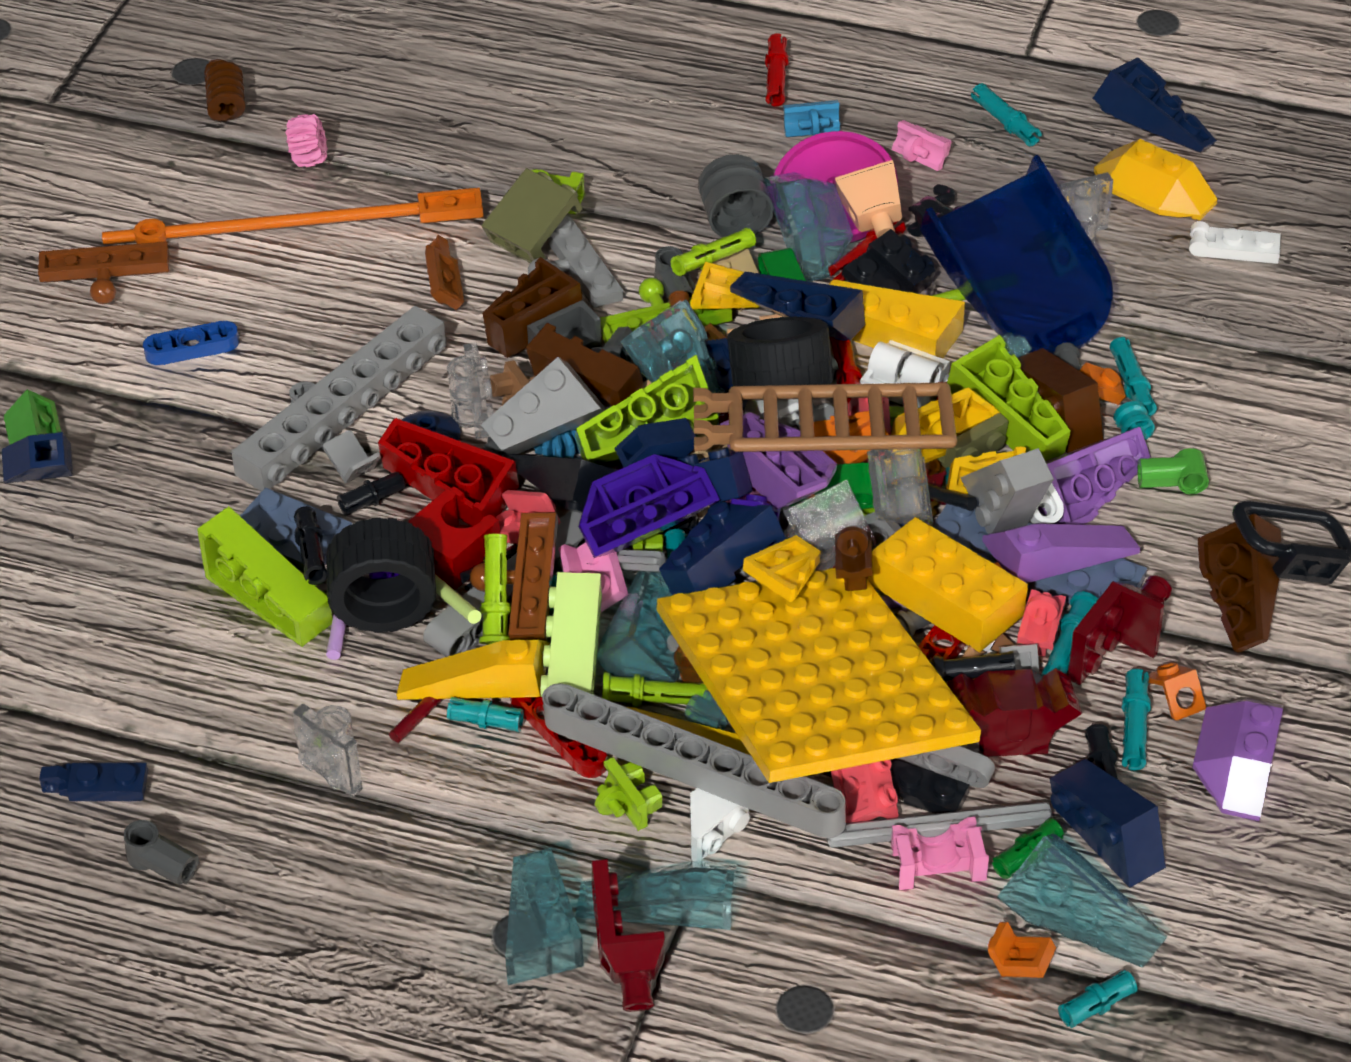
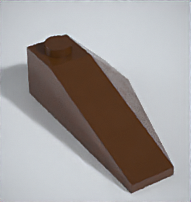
(1241, 581)

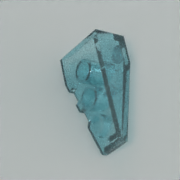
(638, 635)
(1074, 899)

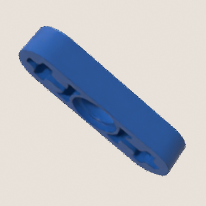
(170, 354)

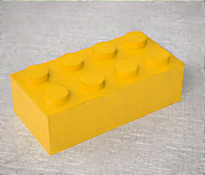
(948, 584)

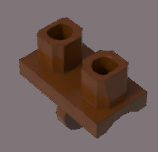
(853, 557)

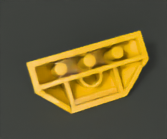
(1157, 180)
(968, 410)

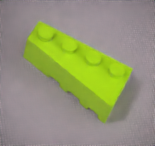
(658, 402)

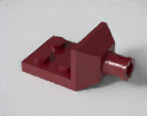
(1121, 616)
(624, 958)

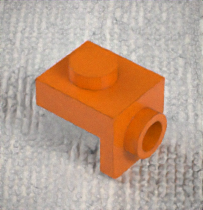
(1108, 381)
(1020, 955)

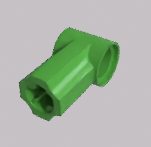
(1183, 470)

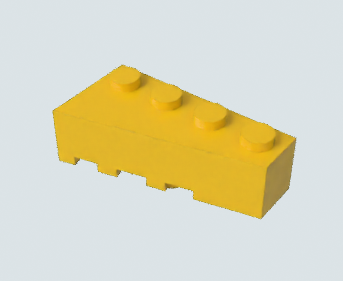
(908, 318)

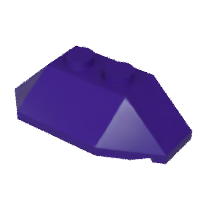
(642, 502)

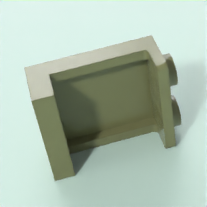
(530, 214)

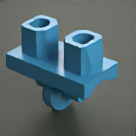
(811, 118)

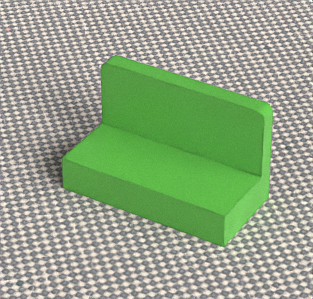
(31, 416)

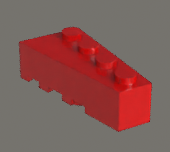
(439, 463)

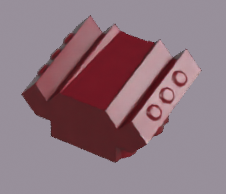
(1017, 708)

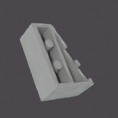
(543, 409)
(1009, 490)

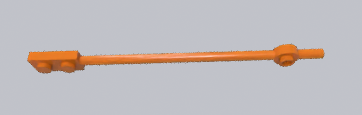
(430, 206)

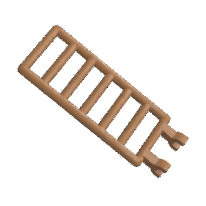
(733, 433)

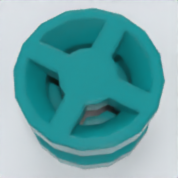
(1133, 415)

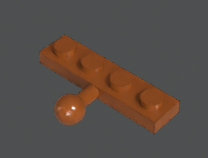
(103, 264)
(531, 576)

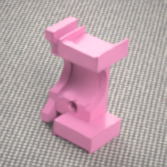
(953, 851)

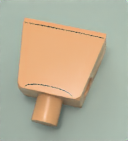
(871, 197)

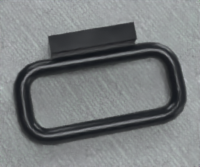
(1296, 560)

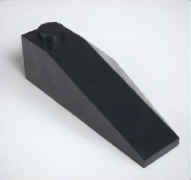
(560, 477)

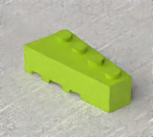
(1002, 383)
(261, 578)

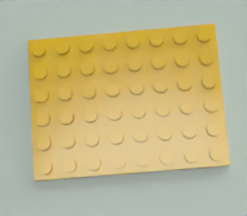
(816, 676)

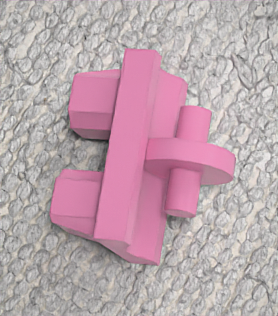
(921, 145)

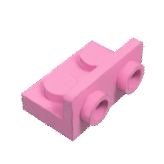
(582, 561)

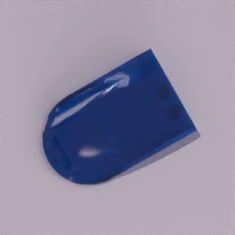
(1025, 262)

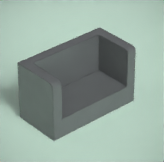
(572, 321)

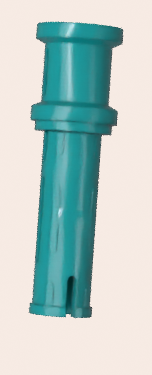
(1059, 658)

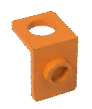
(1173, 679)

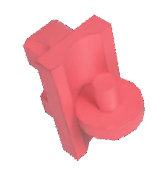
(1041, 620)

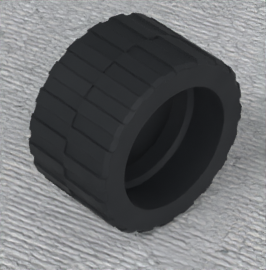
(781, 352)
(380, 547)

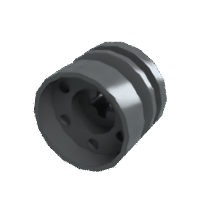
(735, 195)

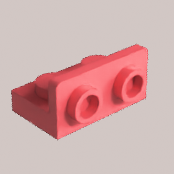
(518, 503)
(867, 791)

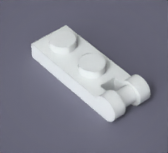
(1234, 243)

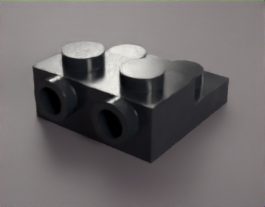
(891, 265)

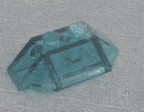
(810, 221)

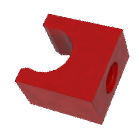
(453, 547)

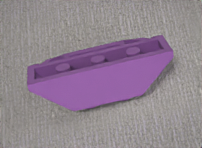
(784, 475)
(1238, 754)

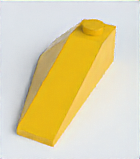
(488, 671)

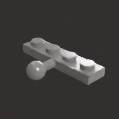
(583, 264)

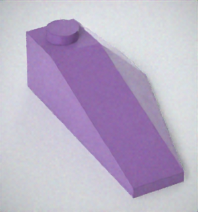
(1094, 473)
(1054, 549)

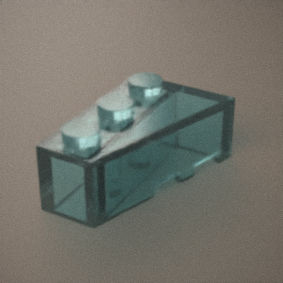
(541, 922)

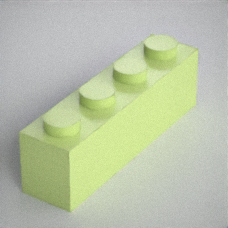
(573, 631)

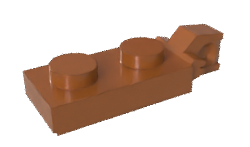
(443, 274)

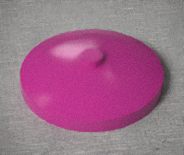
(831, 156)

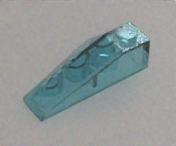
(669, 342)
(676, 895)

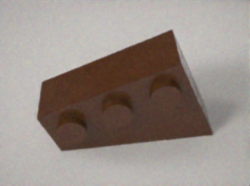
(534, 298)
(603, 372)
(1070, 393)

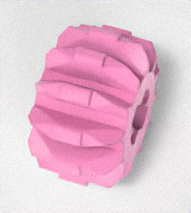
(306, 140)

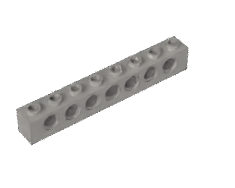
(338, 399)

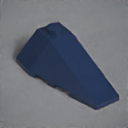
(1139, 98)
(836, 305)

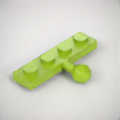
(651, 291)

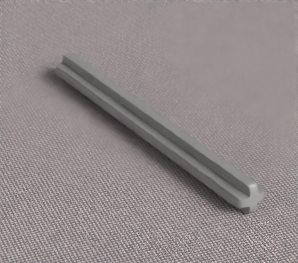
(937, 824)

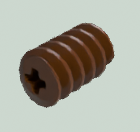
(224, 90)

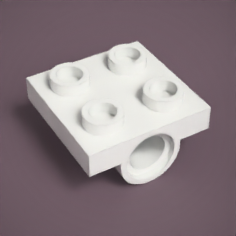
(903, 364)

